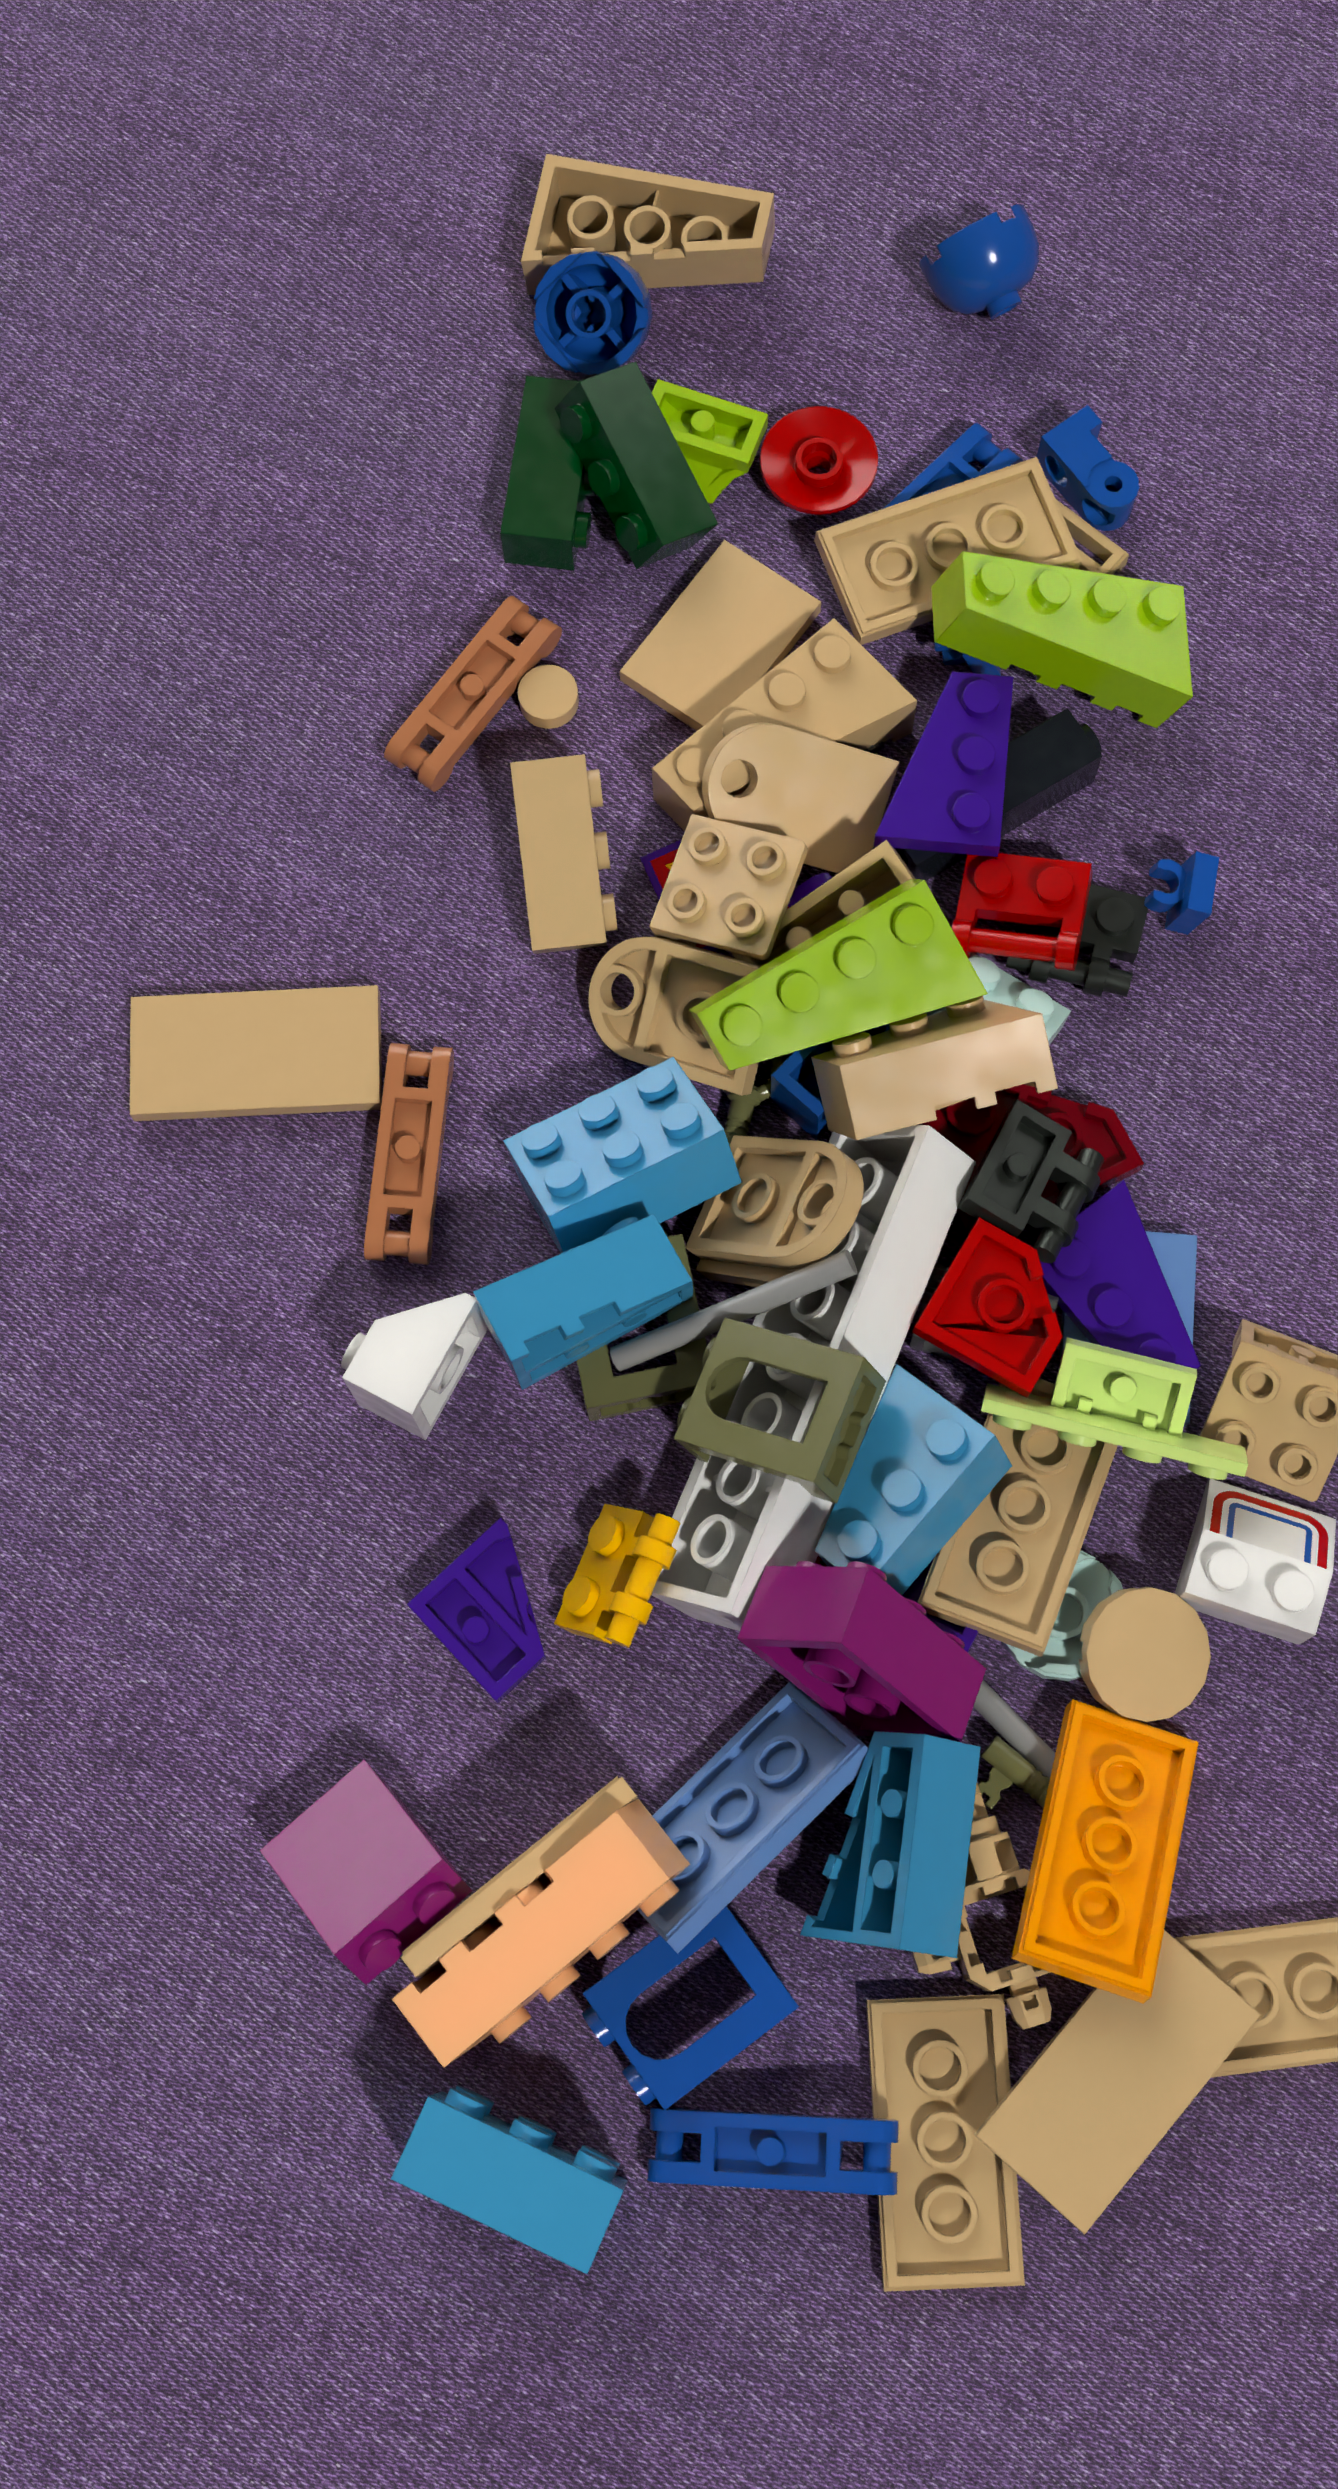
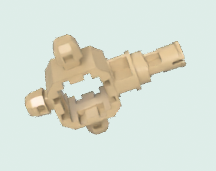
(991, 1872)

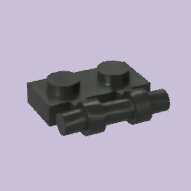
(1110, 930)
(1015, 1172)

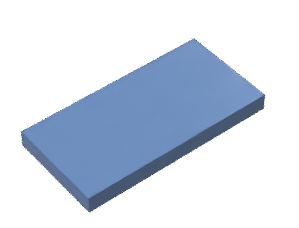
(751, 1805)

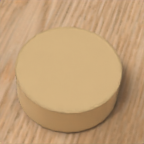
(548, 696)

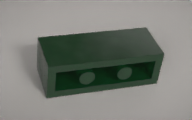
(635, 465)
(546, 485)

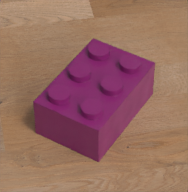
(862, 1650)

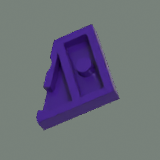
(484, 1613)

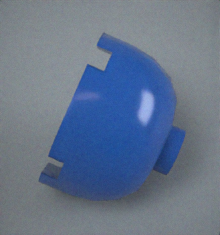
(985, 264)
(592, 312)

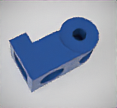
(1086, 472)

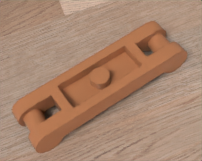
(472, 692)
(408, 1153)

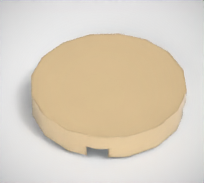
(1144, 1653)

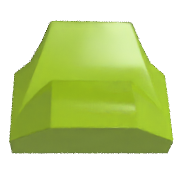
(712, 434)

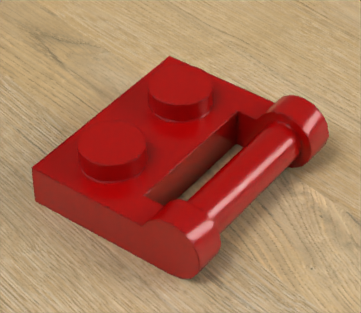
(1025, 893)

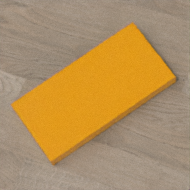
(1106, 1852)

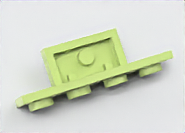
(1120, 1402)

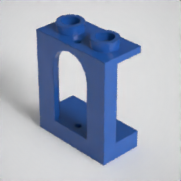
(675, 2077)

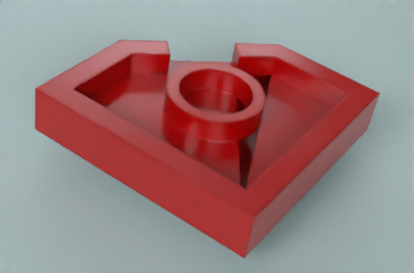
(994, 1310)

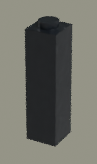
(1040, 772)

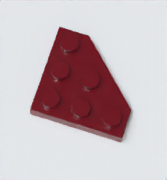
(1090, 1125)

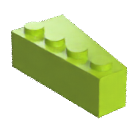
(1071, 628)
(851, 977)

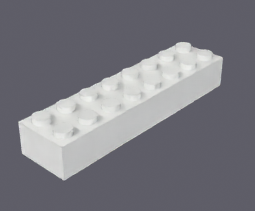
(750, 1519)

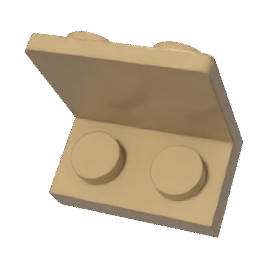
(729, 887)
(1281, 1408)

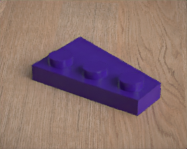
(957, 773)
(1116, 1286)

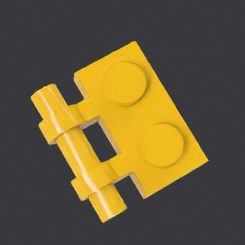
(617, 1575)

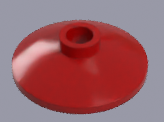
(819, 439)

